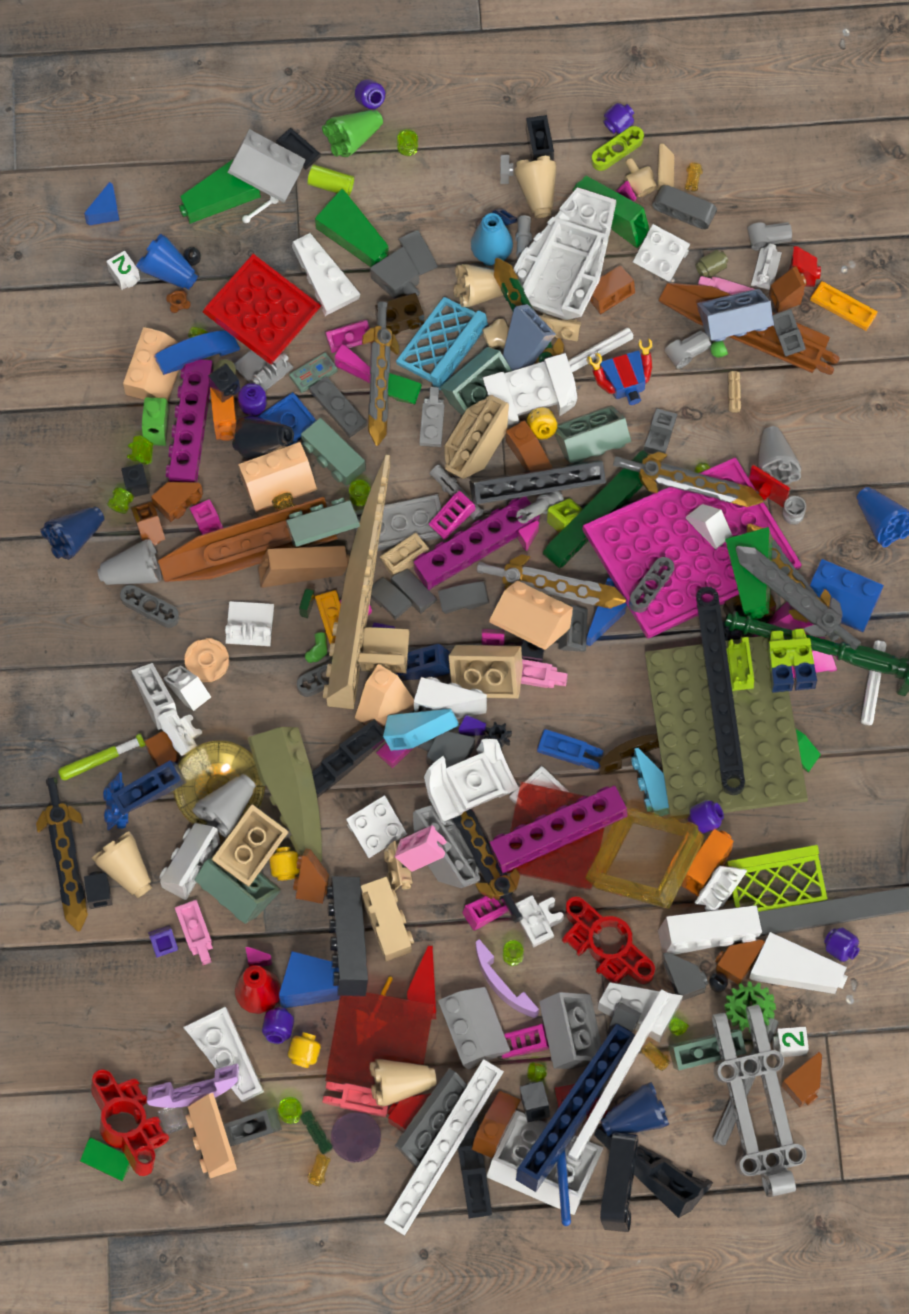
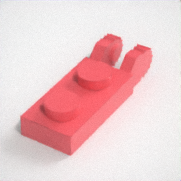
(355, 1099)

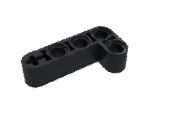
(615, 1209)

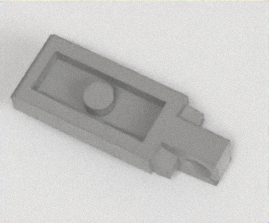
(432, 420)

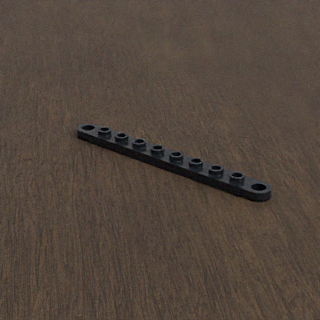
(720, 690)

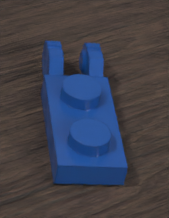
(568, 749)

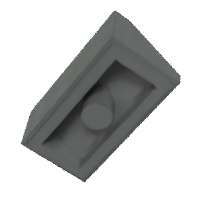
(413, 590)
(576, 636)

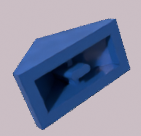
(103, 208)

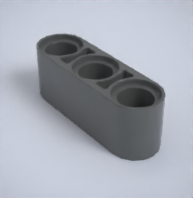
(684, 207)

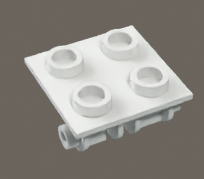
(661, 253)
(249, 623)
(376, 826)
(720, 887)

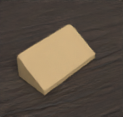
(665, 167)
(404, 554)

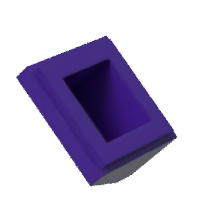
(472, 727)
(163, 941)

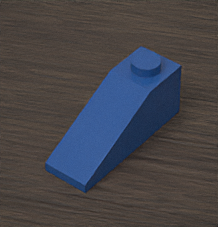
(604, 618)

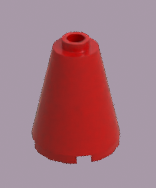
(257, 990)

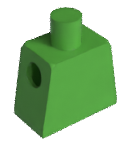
(155, 416)

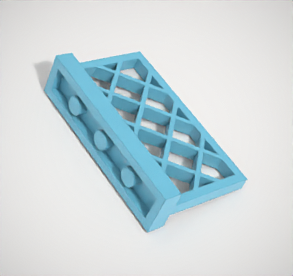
(459, 347)

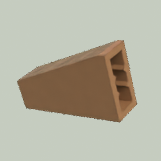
(301, 564)

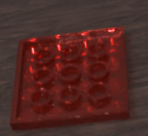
(565, 864)
(376, 1029)

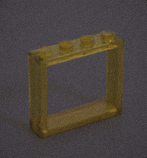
(675, 873)

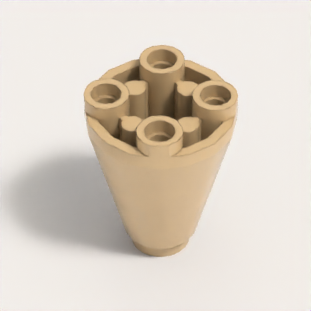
(537, 184)
(475, 285)
(125, 865)
(399, 1080)

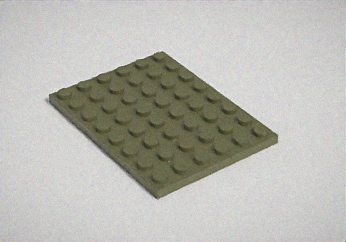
(688, 736)

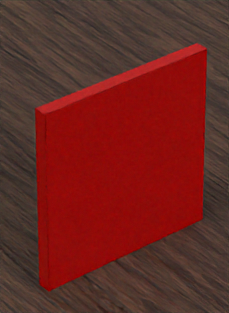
(768, 486)

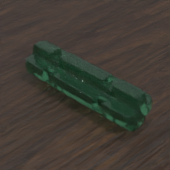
(316, 1132)

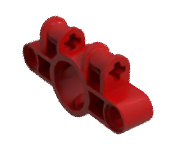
(613, 966)
(129, 1099)

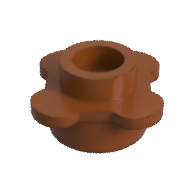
(178, 295)

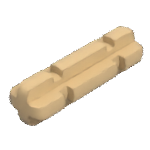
(734, 391)

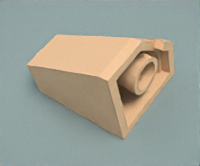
(383, 696)

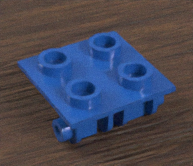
(112, 814)

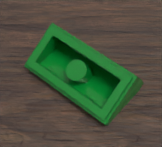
(105, 1159)

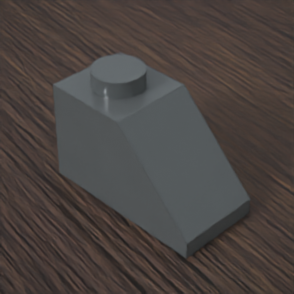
(684, 976)
(252, 1126)

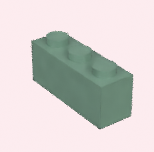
(332, 452)
(702, 1050)

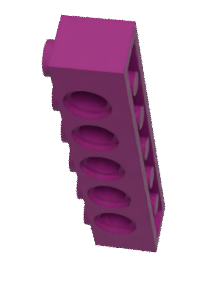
(195, 432)
(471, 553)
(552, 839)

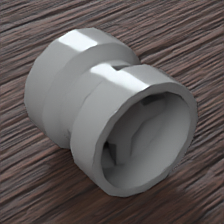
(797, 507)

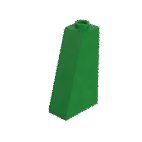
(216, 194)
(628, 218)
(350, 229)
(752, 592)

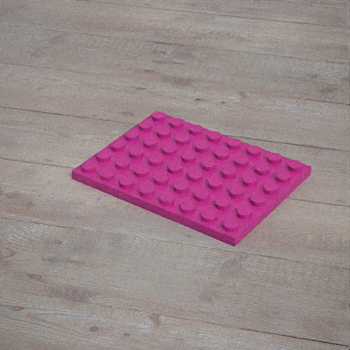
(657, 528)

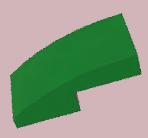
(403, 389)

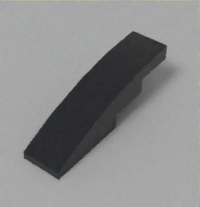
(347, 757)
(474, 1176)

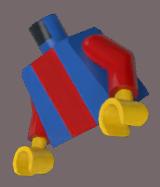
(624, 374)

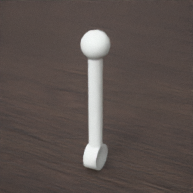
(246, 218)

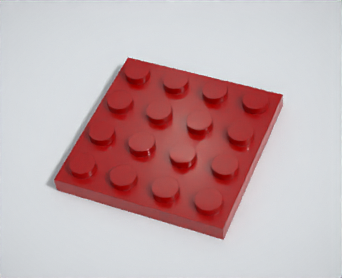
(261, 309)

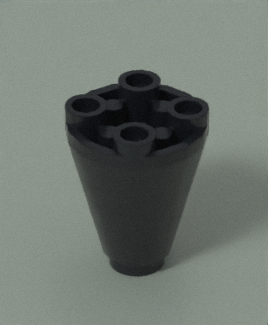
(260, 436)

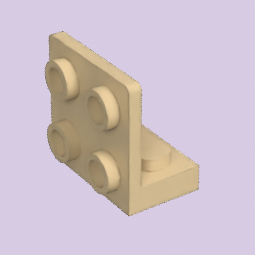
(385, 647)

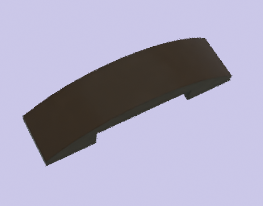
(613, 760)

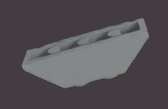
(457, 865)

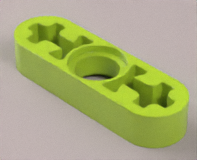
(622, 140)

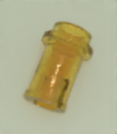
(694, 171)
(656, 1056)
(319, 1170)

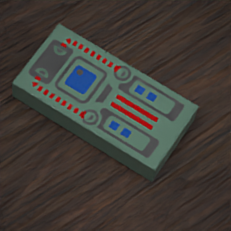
(313, 372)

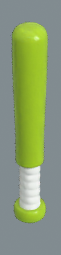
(87, 763)

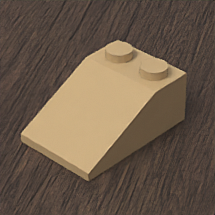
(249, 845)

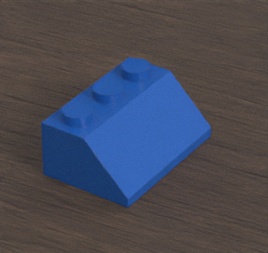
(853, 592)

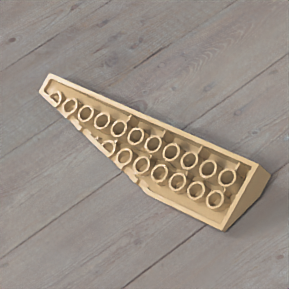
(356, 599)

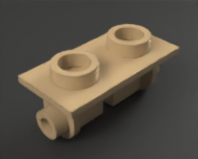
(563, 328)
(397, 875)

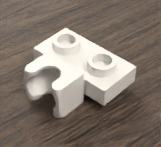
(179, 731)
(538, 919)

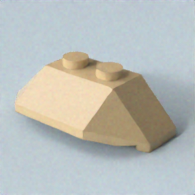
(476, 437)

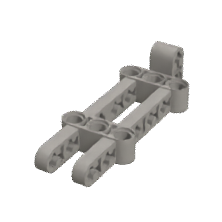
(775, 1179)

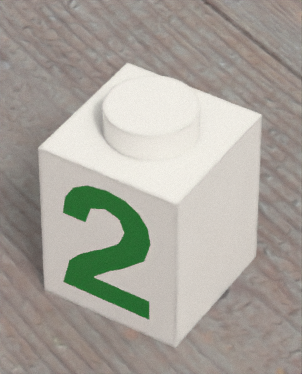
(123, 270)
(791, 1041)

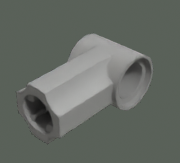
(762, 234)
(683, 351)

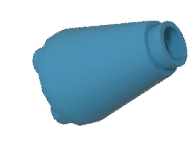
(491, 240)

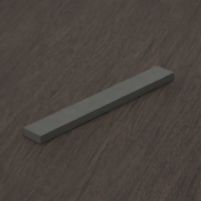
(834, 911)

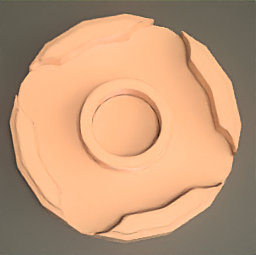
(207, 659)

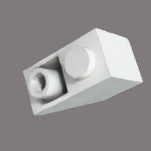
(187, 687)

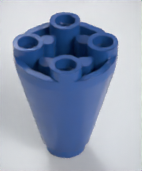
(167, 264)
(884, 516)

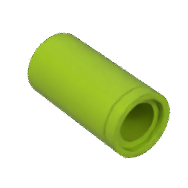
(330, 180)

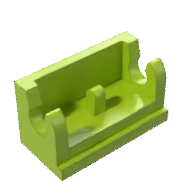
(740, 665)

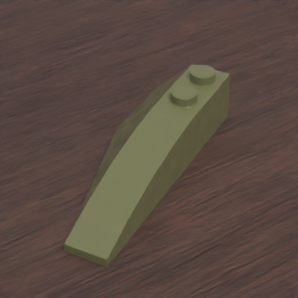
(288, 775)

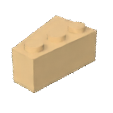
(386, 919)

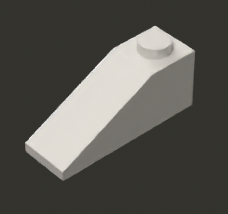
(153, 692)

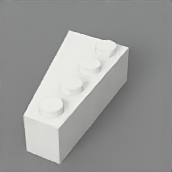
(709, 929)

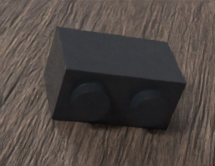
(539, 137)

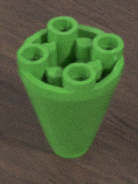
(351, 131)

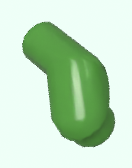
(319, 650)

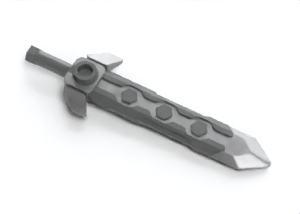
(825, 619)

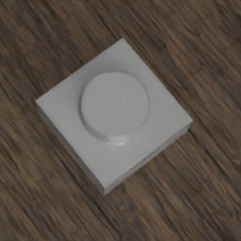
(506, 169)

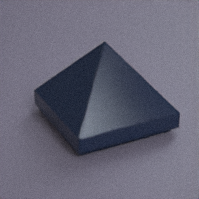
(507, 218)

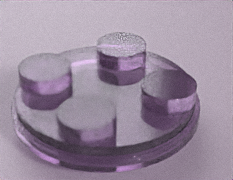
(355, 1137)

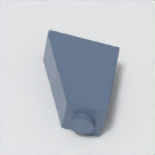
(526, 338)

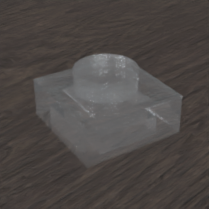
(172, 1119)

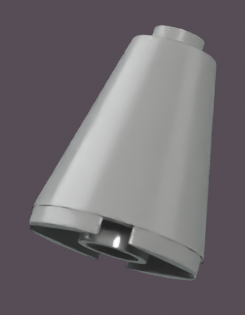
(132, 566)

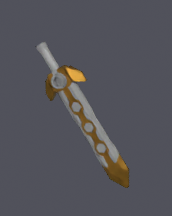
(554, 584)

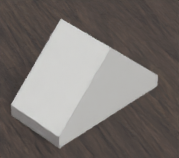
(710, 524)

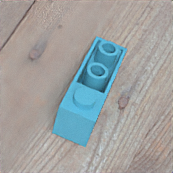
(413, 729)
(652, 783)

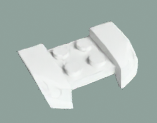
(535, 387)
(469, 782)

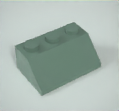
(468, 385)
(592, 434)
(321, 522)
(241, 900)

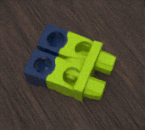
(789, 653)

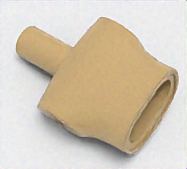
(640, 179)
(496, 334)

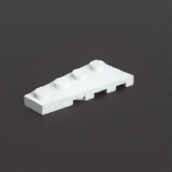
(329, 282)
(223, 1047)

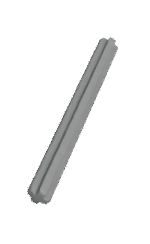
(728, 1120)

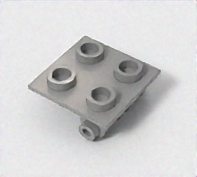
(260, 372)

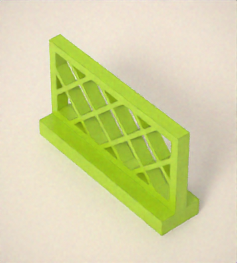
(779, 860)

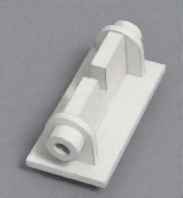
(766, 267)

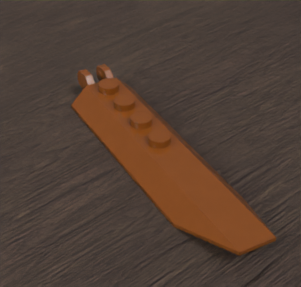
(684, 300)
(234, 546)

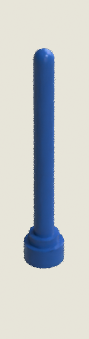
(563, 1190)

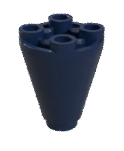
(72, 531)
(636, 1113)

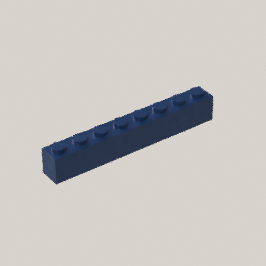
(574, 1110)

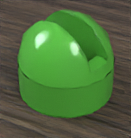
(718, 349)

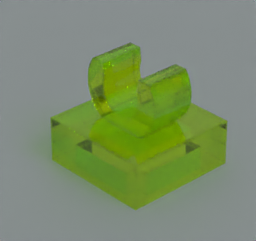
(141, 450)

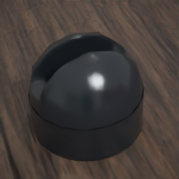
(196, 257)
(715, 985)

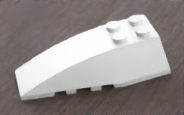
(567, 256)

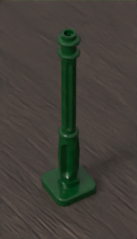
(862, 657)

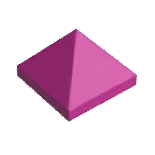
(626, 191)

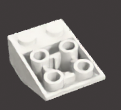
(436, 696)

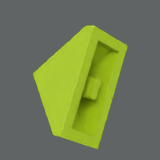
(562, 514)

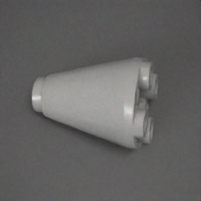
(777, 457)
(226, 804)

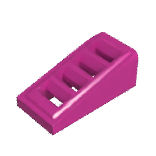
(351, 363)
(446, 510)
(481, 920)
(522, 1033)

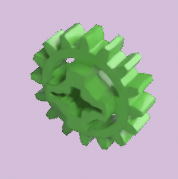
(741, 1000)

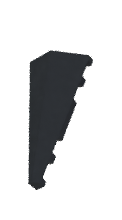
(672, 1186)

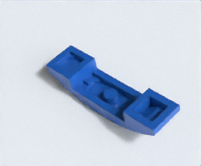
(195, 349)

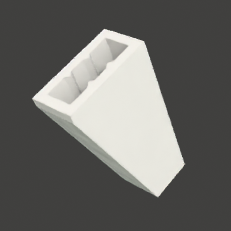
(795, 966)

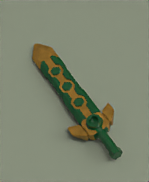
(515, 295)

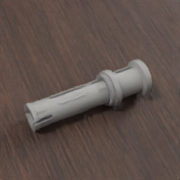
(541, 506)

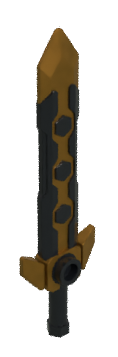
(64, 852)
(497, 884)

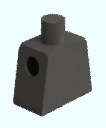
(396, 274)
(451, 746)

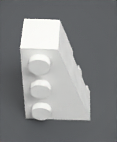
(641, 1001)

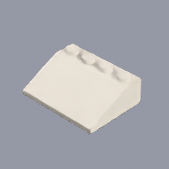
(516, 1145)

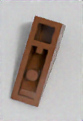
(526, 447)
(495, 1124)

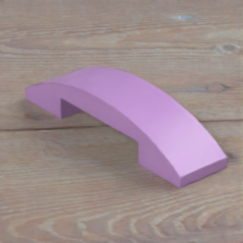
(521, 1003)
(167, 1097)

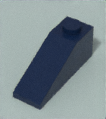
(426, 662)
(149, 787)

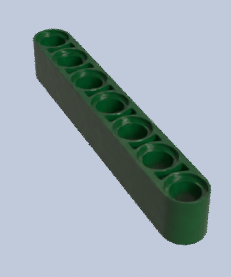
(610, 499)

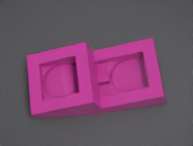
(206, 517)

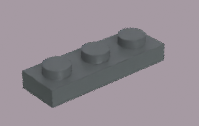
(338, 406)

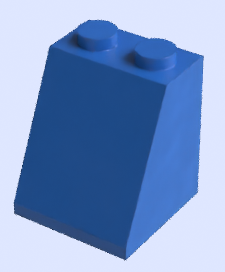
(307, 982)

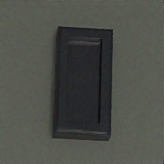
(295, 143)

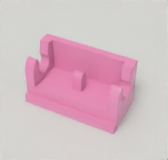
(420, 848)

